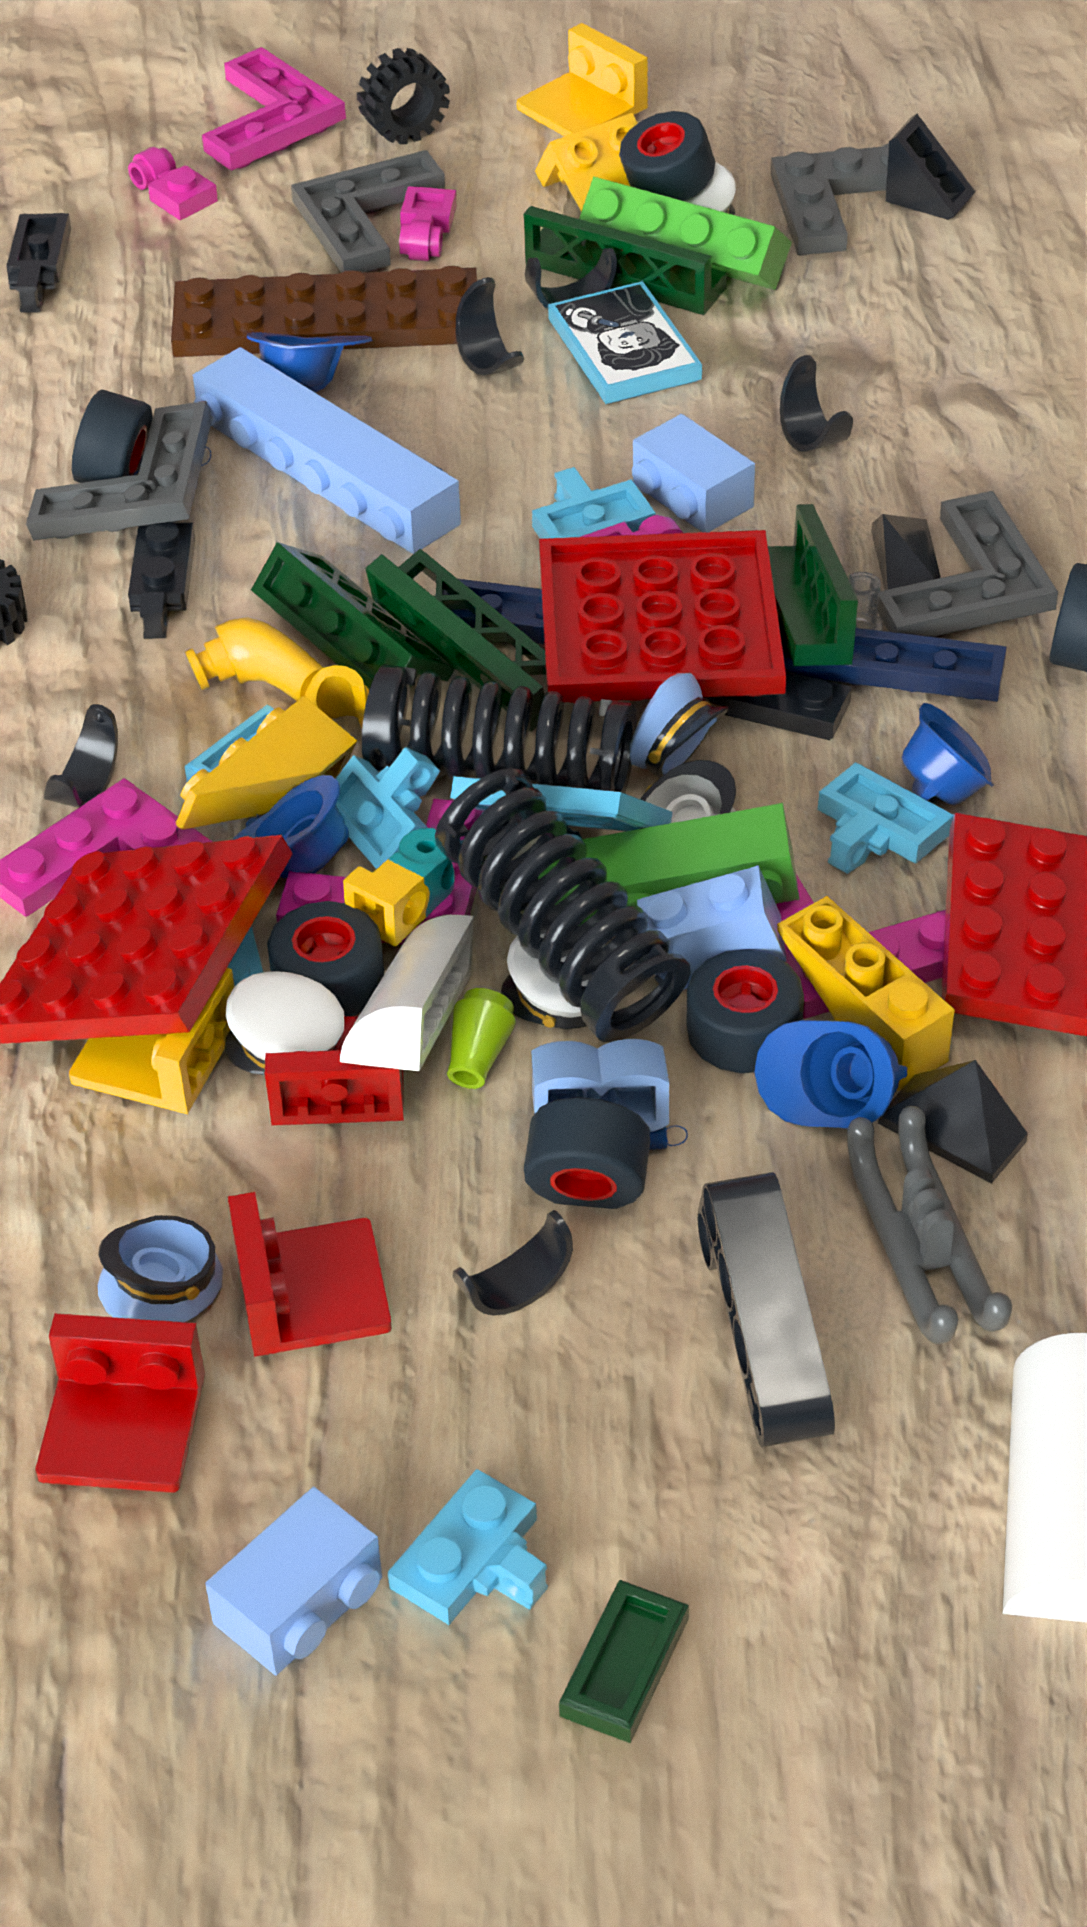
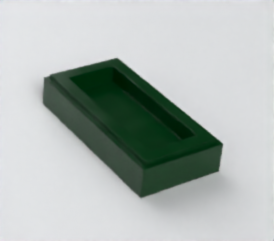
(624, 1661)

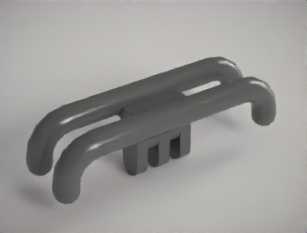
(923, 1232)

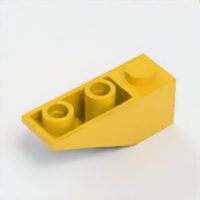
(260, 771)
(869, 985)

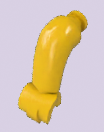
(263, 653)

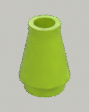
(478, 1034)

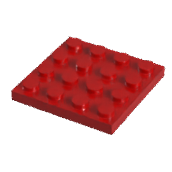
(657, 606)
(1016, 924)
(137, 940)

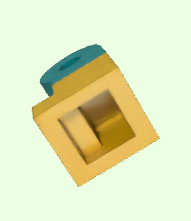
(403, 887)

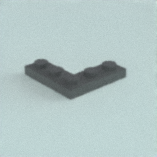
(808, 188)
(338, 203)
(157, 495)
(1001, 587)

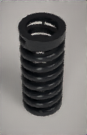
(388, 707)
(488, 864)

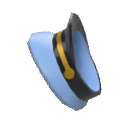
(673, 725)
(158, 1270)

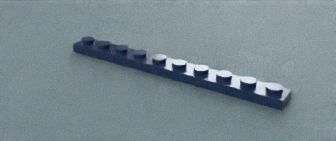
(879, 657)

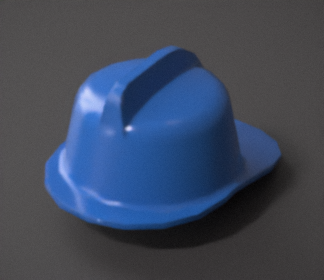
(304, 359)
(944, 759)
(307, 822)
(827, 1073)

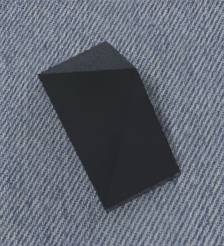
(923, 173)
(904, 550)
(963, 1118)

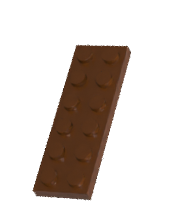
(389, 306)

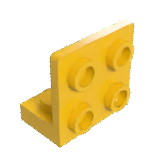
(600, 86)
(585, 155)
(159, 1067)

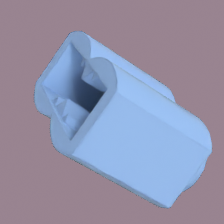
(618, 1072)

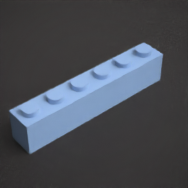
(329, 450)

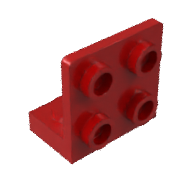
(323, 1090)
(307, 1281)
(121, 1402)

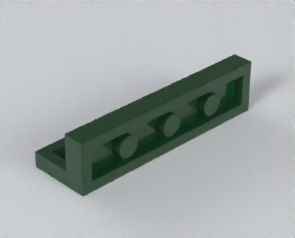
(669, 272)
(813, 595)
(340, 616)
(448, 635)

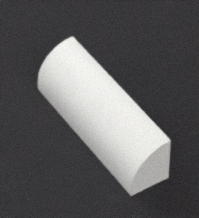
(414, 996)
(1048, 1482)

